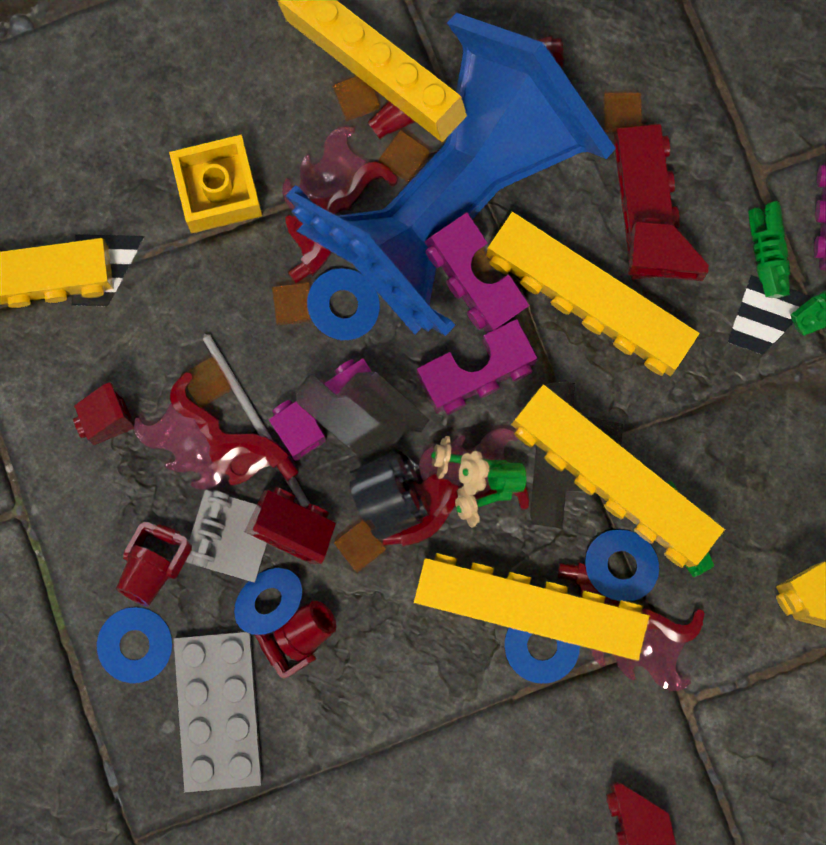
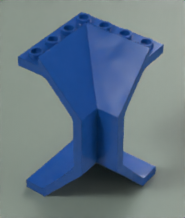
(516, 124)

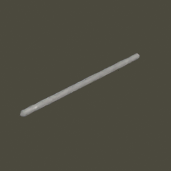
(249, 409)

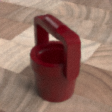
(146, 570)
(299, 637)

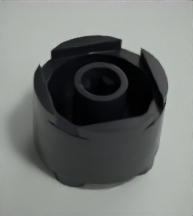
(388, 496)

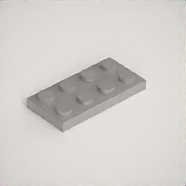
(217, 712)

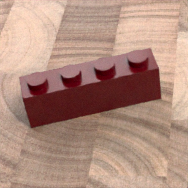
(644, 177)

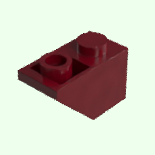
(638, 818)

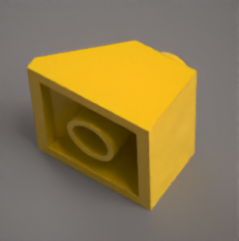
(805, 595)

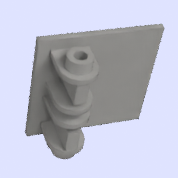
(220, 537)

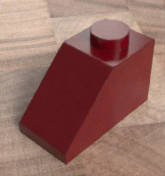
(663, 252)
(102, 415)

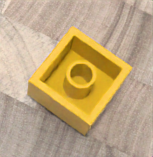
(215, 184)

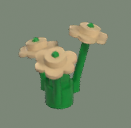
(502, 476)

